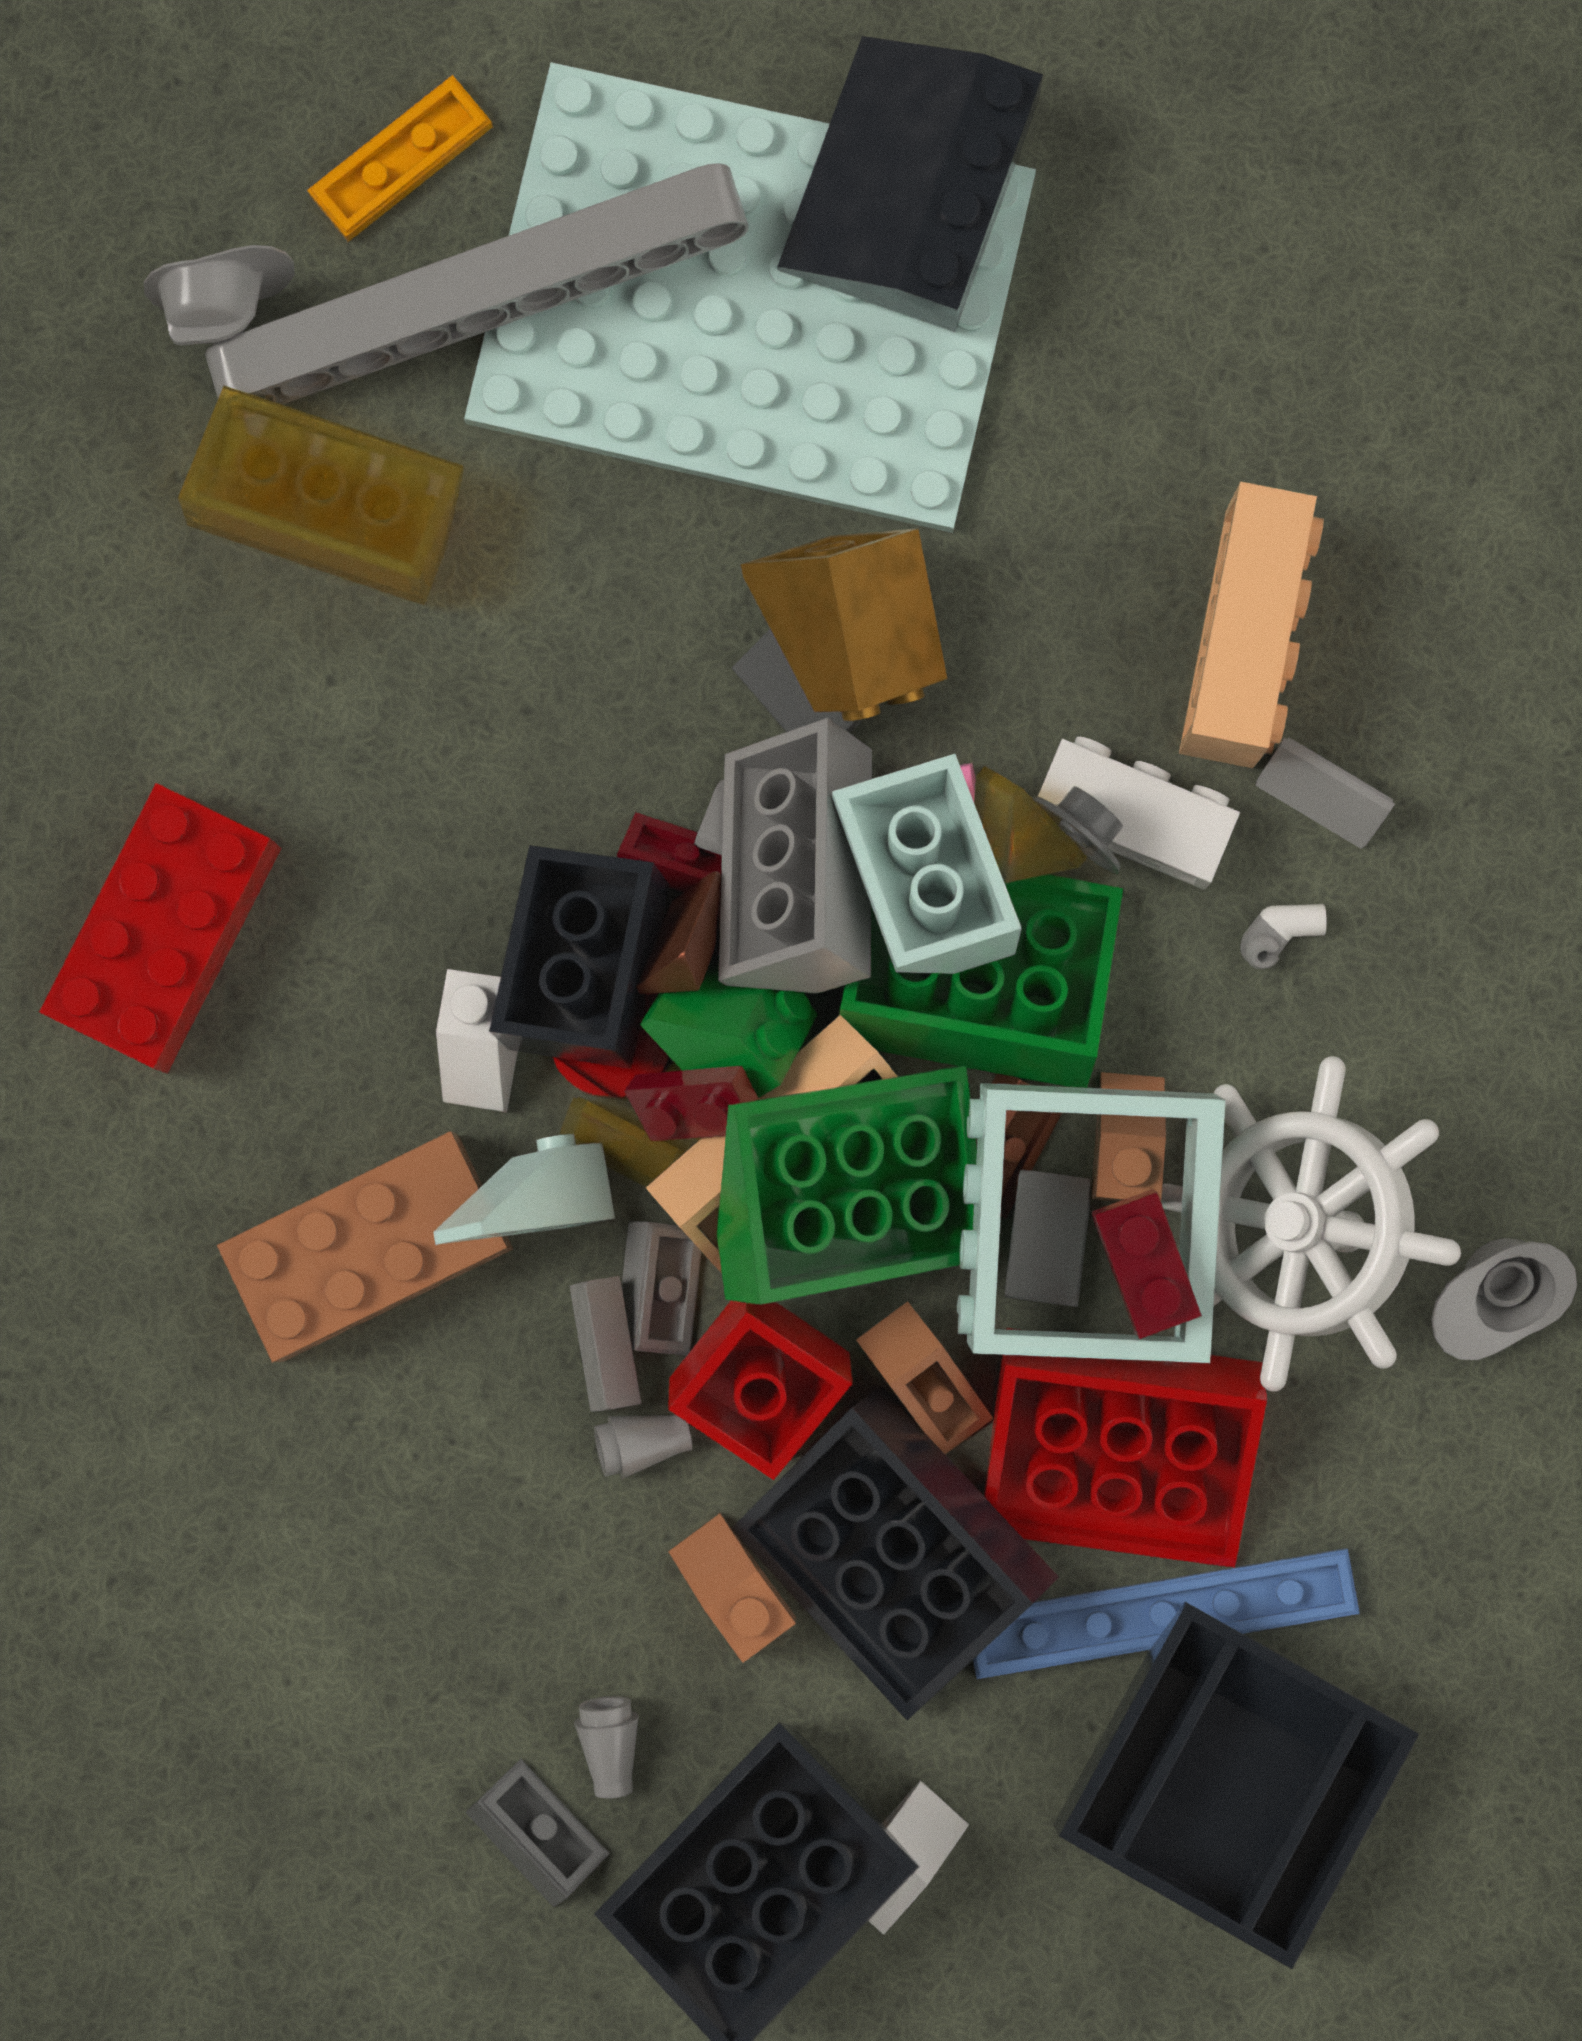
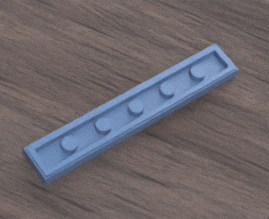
(1137, 1614)

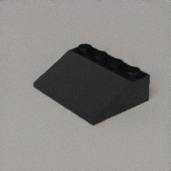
(912, 177)
(894, 1552)
(757, 1888)

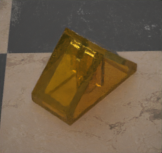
(1020, 832)

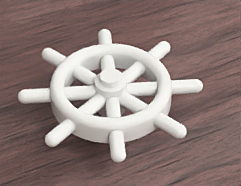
(1312, 1224)

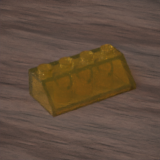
(322, 495)

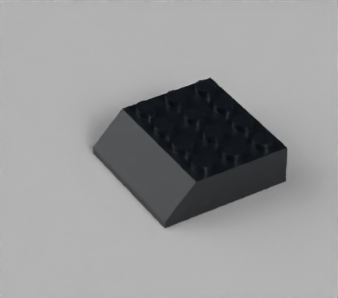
(1235, 1783)

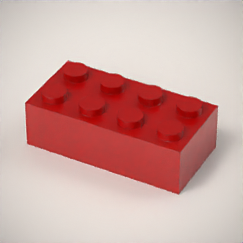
(161, 928)

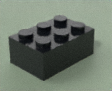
(578, 956)

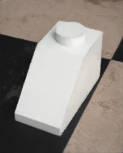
(472, 1062)
(928, 1833)

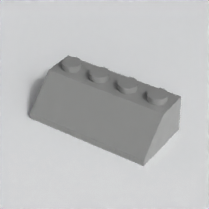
(788, 876)

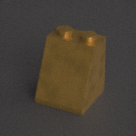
(853, 619)

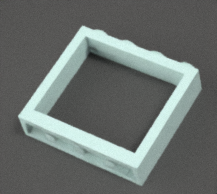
(1197, 1233)

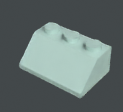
(929, 869)

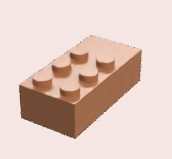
(357, 1249)

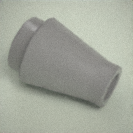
(638, 1442)
(608, 1741)

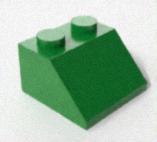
(732, 1028)

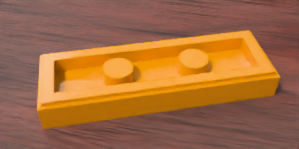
(400, 158)

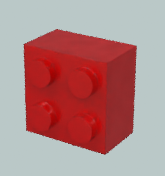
(760, 1383)

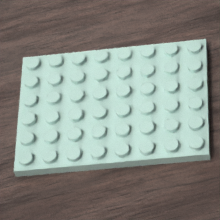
(722, 355)

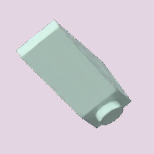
(536, 1193)

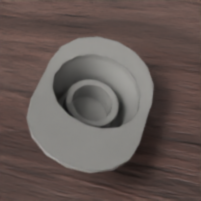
(217, 293)
(1502, 1297)

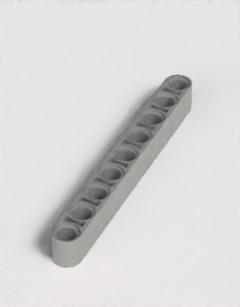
(483, 287)

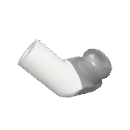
(1275, 928)

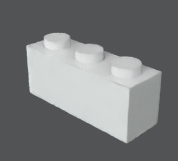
(1161, 822)

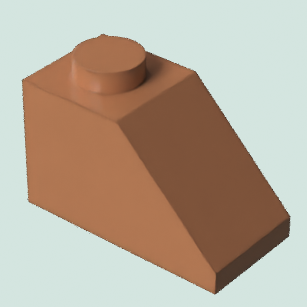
(1128, 1148)
(924, 1378)
(732, 1588)

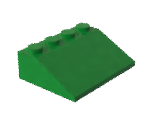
(1013, 1016)
(844, 1186)

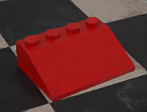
(1127, 1453)

